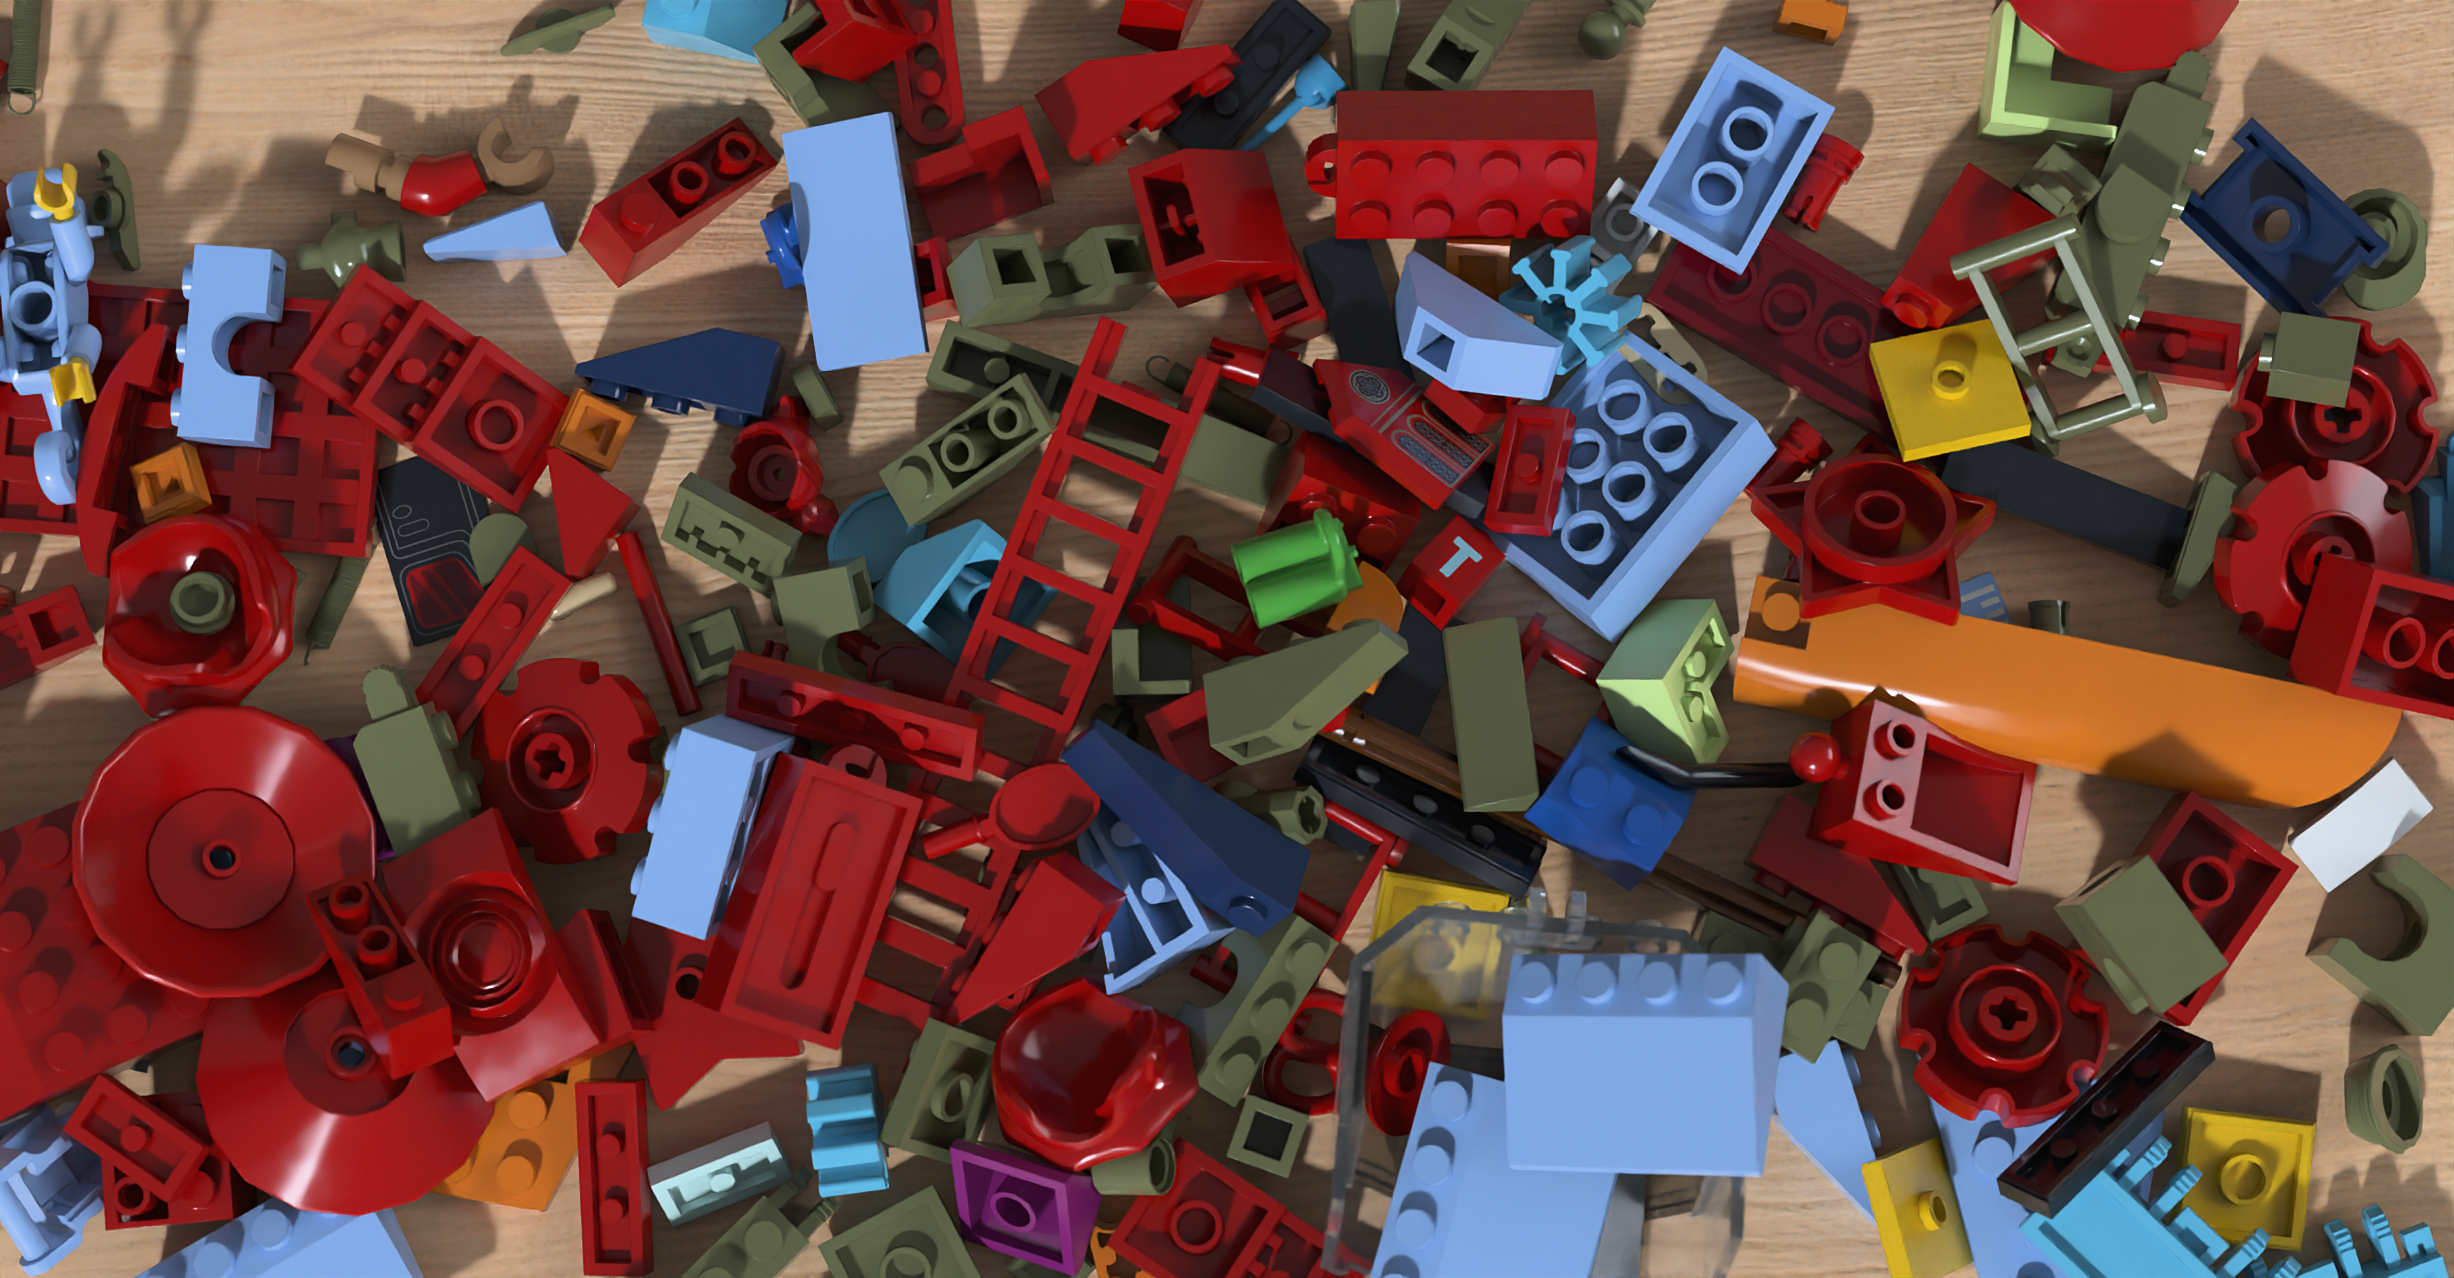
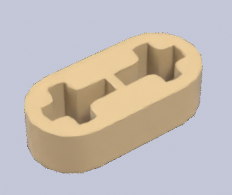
(1670, 344)

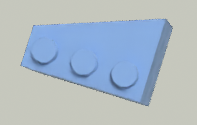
(704, 822)
(1160, 916)

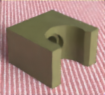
(2141, 935)
(2416, 979)

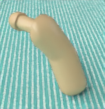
(585, 592)

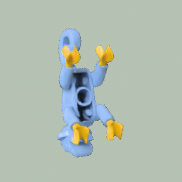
(46, 315)

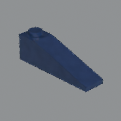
(1203, 838)

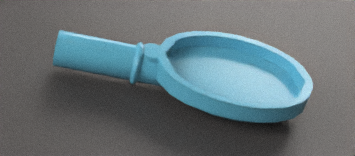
(876, 530)

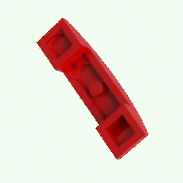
(143, 367)
(43, 635)

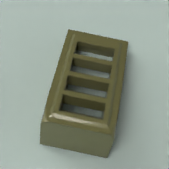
(1371, 42)
(2058, 183)
(2207, 519)

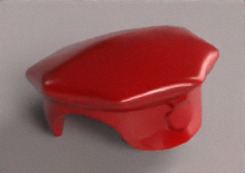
(181, 670)
(1089, 1074)

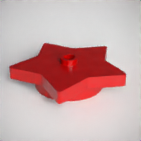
(1875, 534)
(687, 1036)

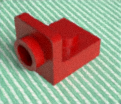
(1471, 410)

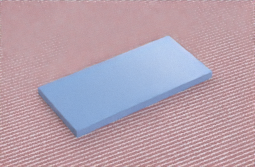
(855, 242)

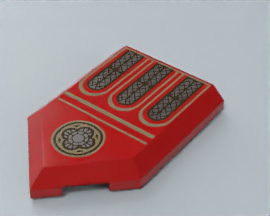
(1400, 429)

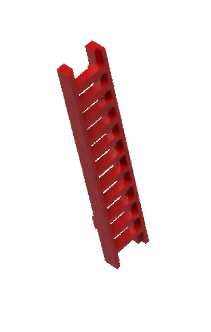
(1084, 661)

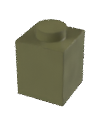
(2310, 358)
(1267, 1135)

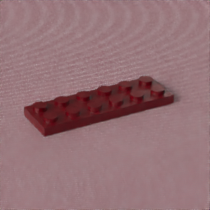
(1793, 321)

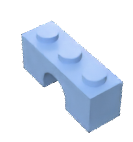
(225, 293)

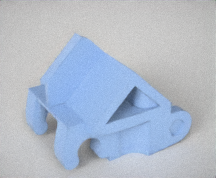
(46, 1186)

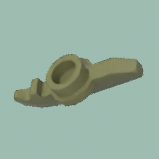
(558, 31)
(115, 210)

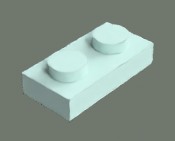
(719, 1174)

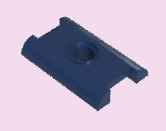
(2324, 235)

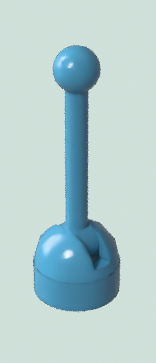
(1314, 88)

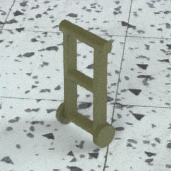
(2141, 391)

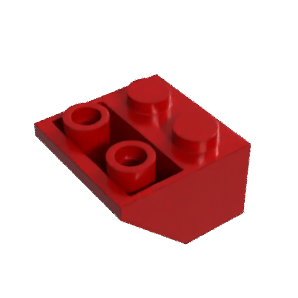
(1210, 221)
(1369, 502)
(211, 1195)

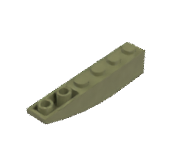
(1221, 459)

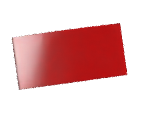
(432, 387)
(1217, 1228)

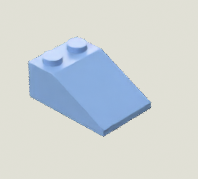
(1732, 160)

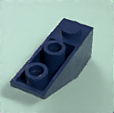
(704, 370)

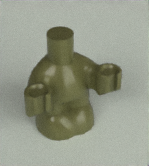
(347, 245)

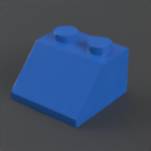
(1609, 807)

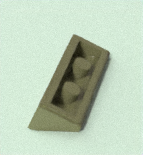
(1491, 715)

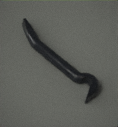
(1711, 774)

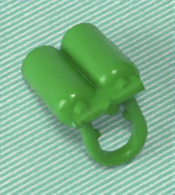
(1297, 569)

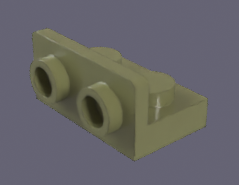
(730, 534)
(1823, 974)

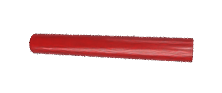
(658, 623)

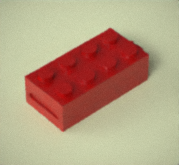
(1458, 164)
(810, 896)

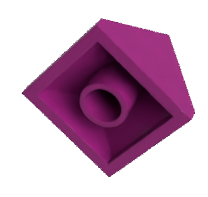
(1023, 1205)

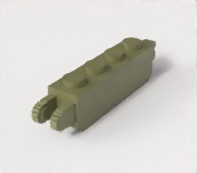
(2158, 140)
(411, 763)
(763, 1238)

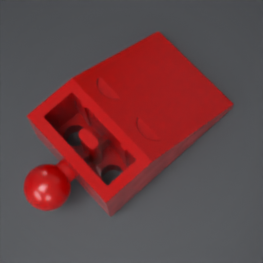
(1916, 794)

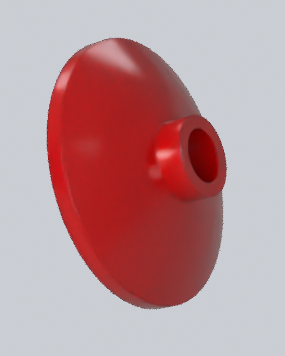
(1400, 1068)

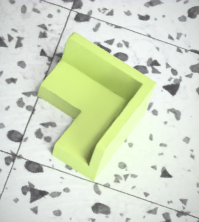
(2027, 106)
(1663, 680)

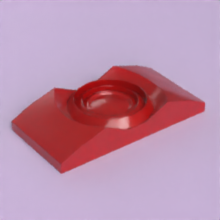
(491, 955)

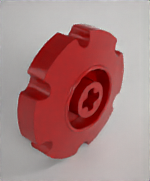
(2380, 417)
(2280, 537)
(568, 759)
(2046, 1036)

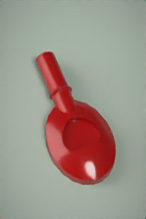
(912, 666)
(1028, 812)

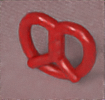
(1305, 1050)

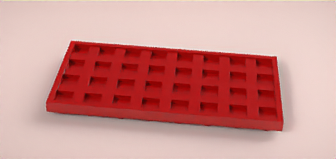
(303, 493)

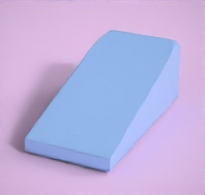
(512, 235)

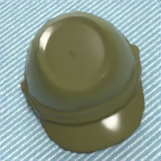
(2405, 265)
(2384, 1099)

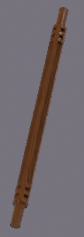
(1670, 875)

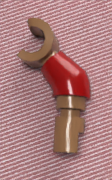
(442, 182)

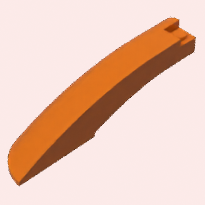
(2065, 700)

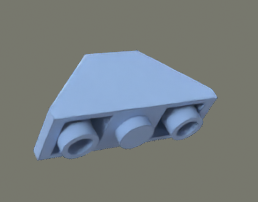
(1469, 336)

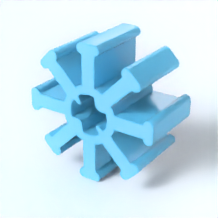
(1559, 285)
(846, 1127)

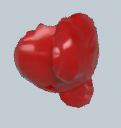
(777, 445)

